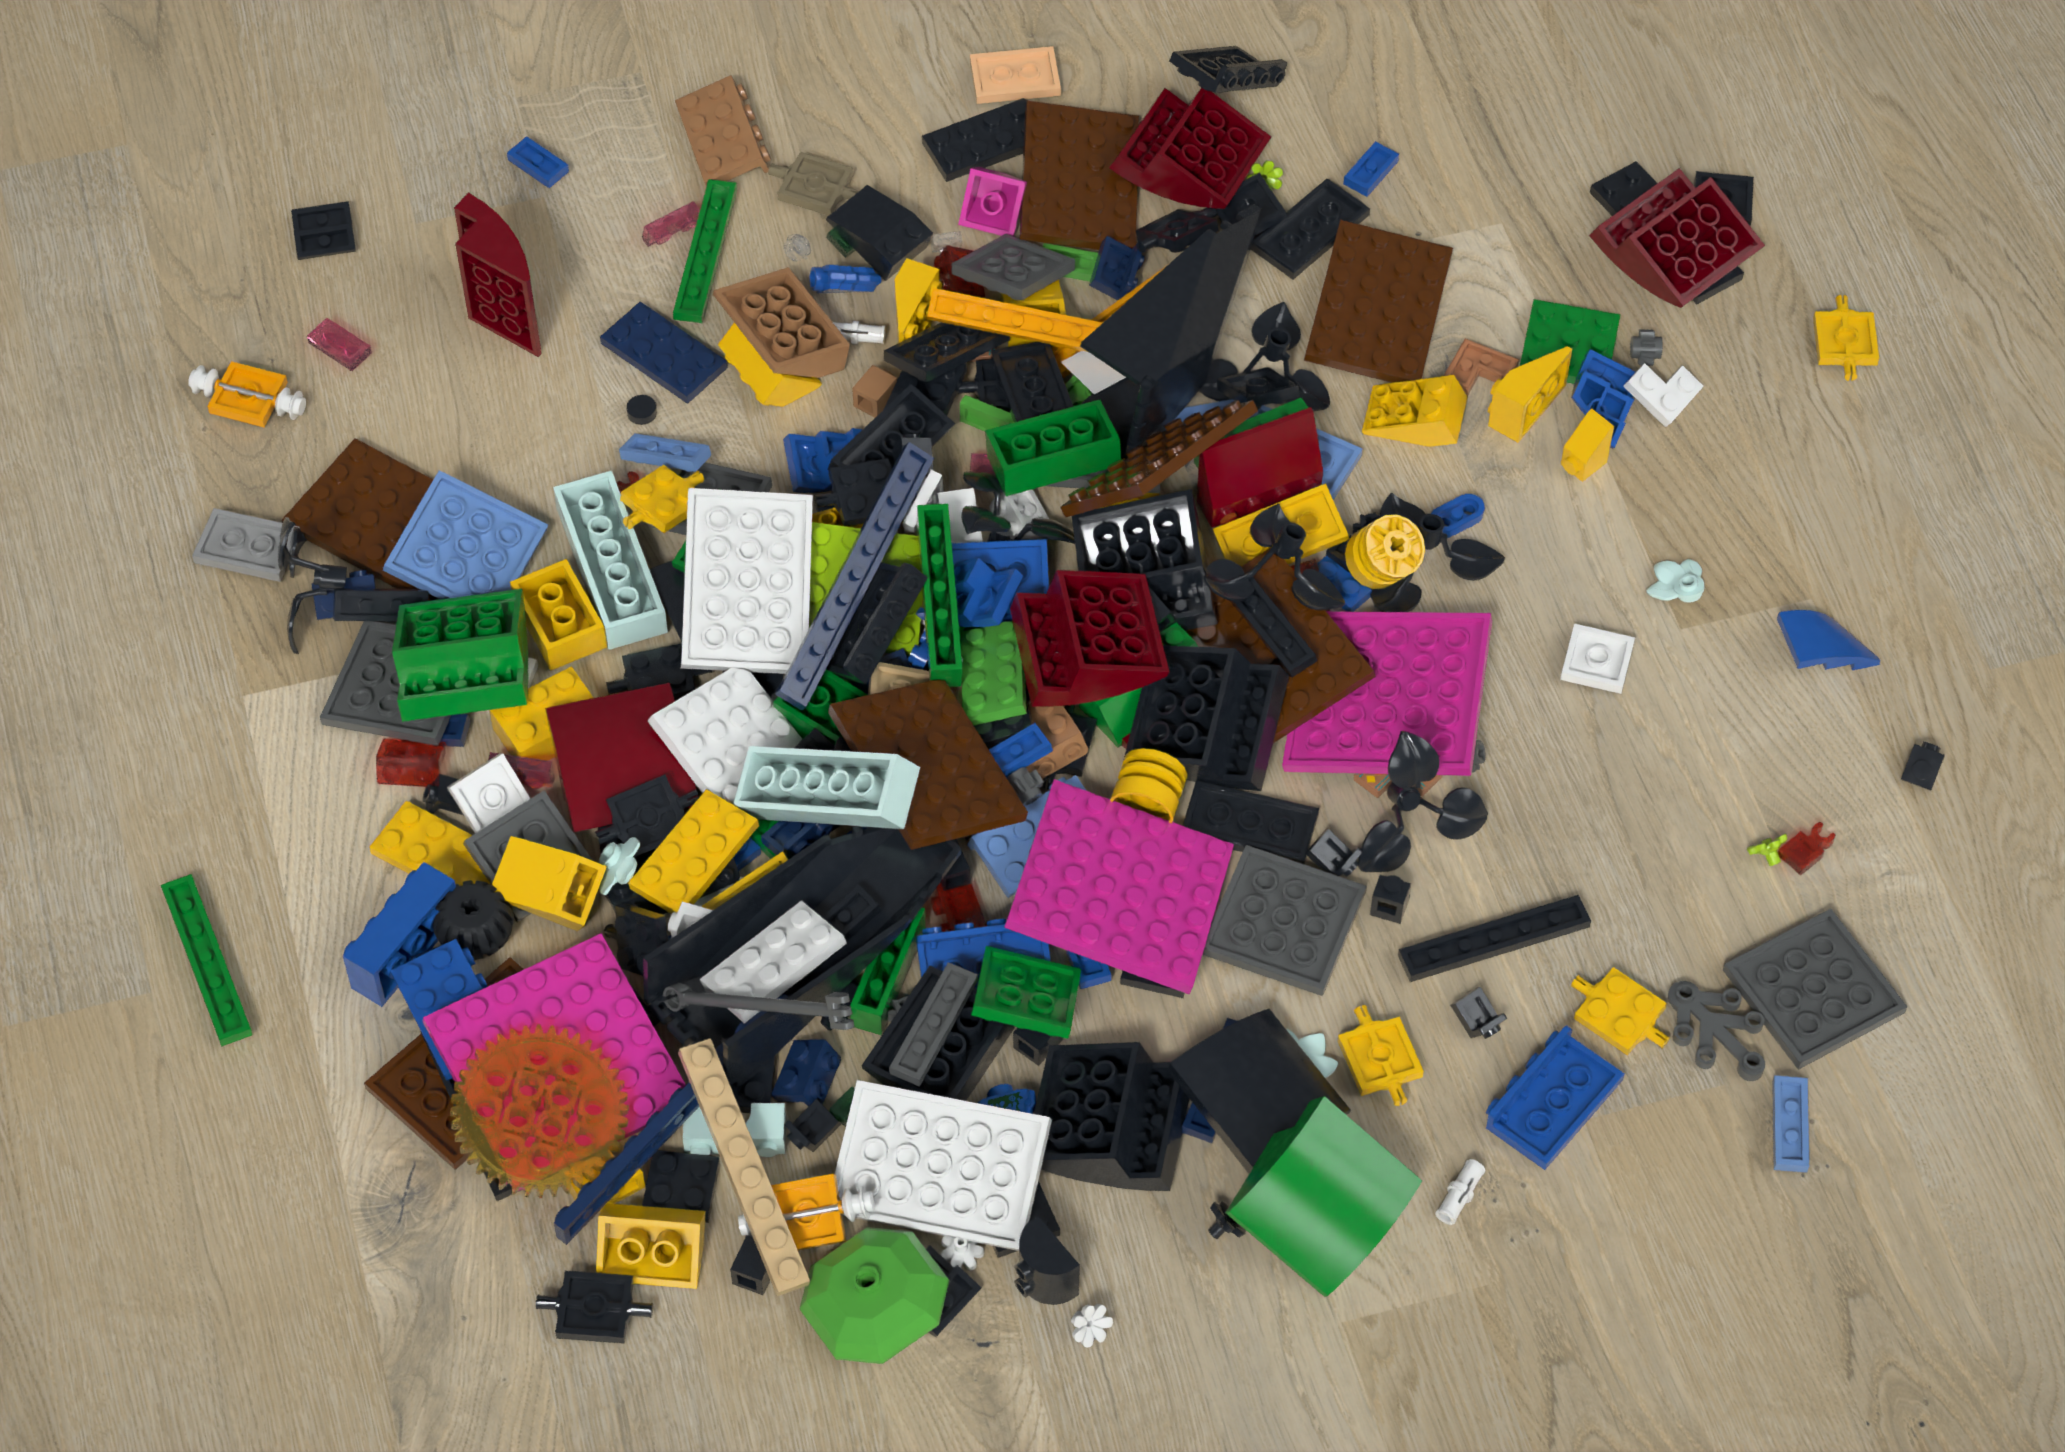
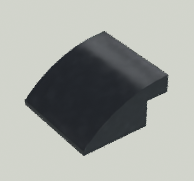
(1154, 539)
(1212, 715)
(1251, 1083)
(1111, 1116)

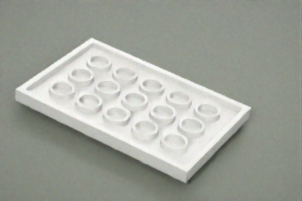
(746, 579)
(943, 1163)

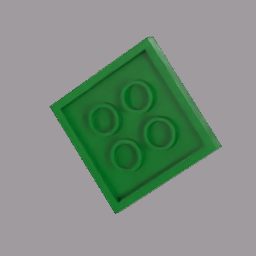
(1561, 325)
(1026, 992)

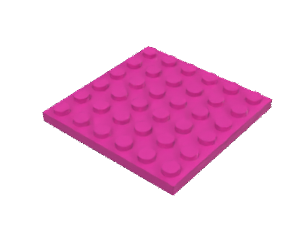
(1424, 684)
(1120, 886)
(572, 991)

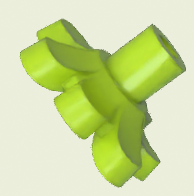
(1268, 173)
(1769, 849)

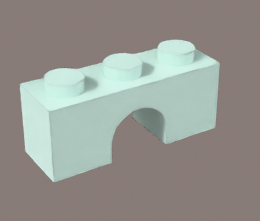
(764, 1126)

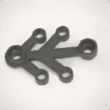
(1715, 1025)

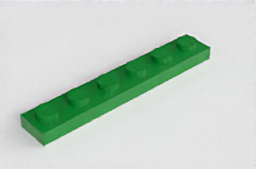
(705, 251)
(206, 960)

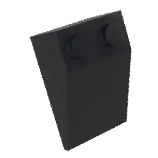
(880, 230)

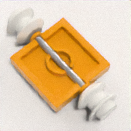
(247, 393)
(815, 1210)

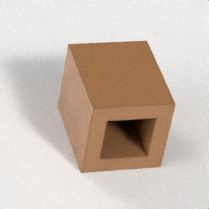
(873, 390)

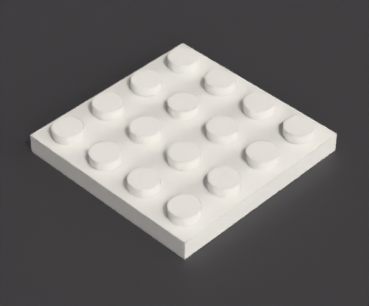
(716, 726)

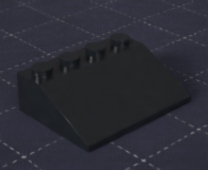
(962, 1058)

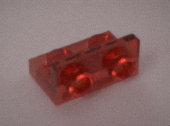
(952, 282)
(408, 762)
(957, 907)

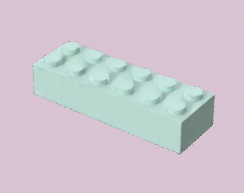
(610, 560)
(827, 787)

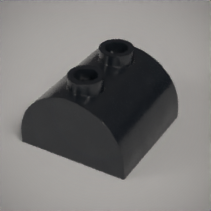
(1045, 1266)

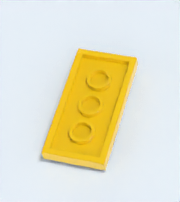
(1311, 510)
(421, 837)
(694, 853)

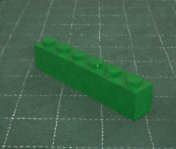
(939, 594)

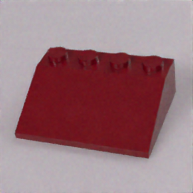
(1259, 468)

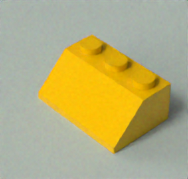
(768, 386)
(651, 1244)

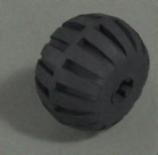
(475, 918)

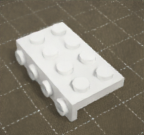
(775, 958)

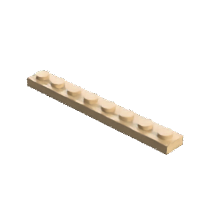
(744, 1167)

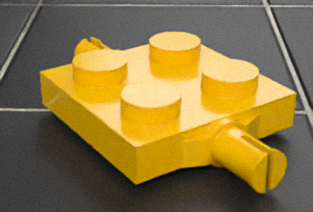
(1846, 338)
(659, 498)
(1620, 1011)
(1380, 1056)

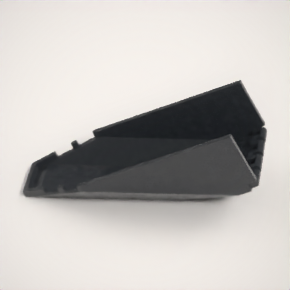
(1171, 332)
(819, 877)

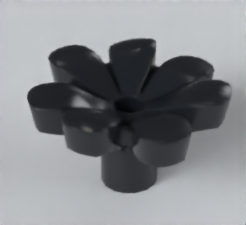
(1224, 1222)

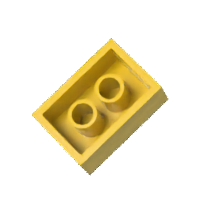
(560, 615)
(525, 727)

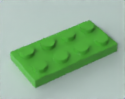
(992, 674)

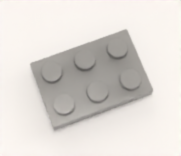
(241, 545)

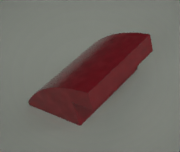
(1191, 150)
(1677, 238)
(495, 275)
(1088, 638)
(610, 748)

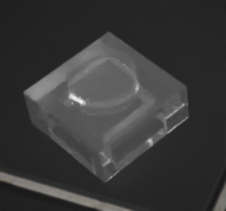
(939, 241)

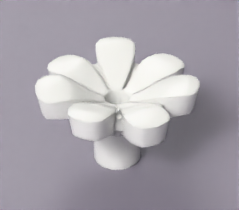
(961, 1252)
(1090, 1324)

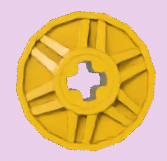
(1370, 554)
(1150, 782)

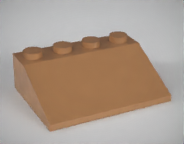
(785, 324)

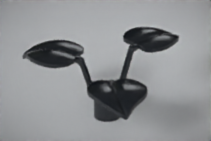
(1276, 333)
(981, 519)
(1285, 538)
(1469, 557)
(325, 575)
(1408, 766)

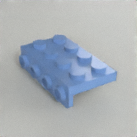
(1007, 847)

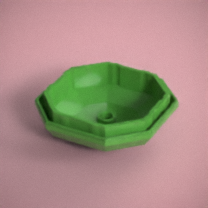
(877, 1319)

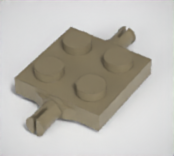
(814, 183)

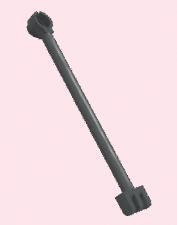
(831, 1009)

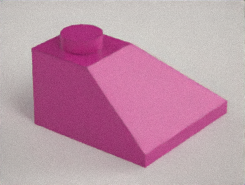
(992, 201)

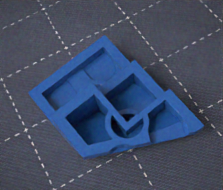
(1601, 389)
(810, 457)
(982, 593)
(1822, 640)

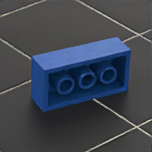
(396, 934)

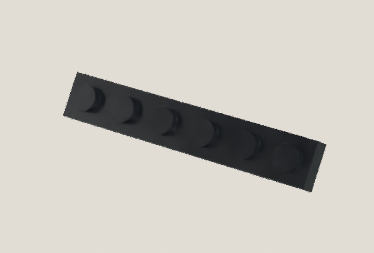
(1494, 938)

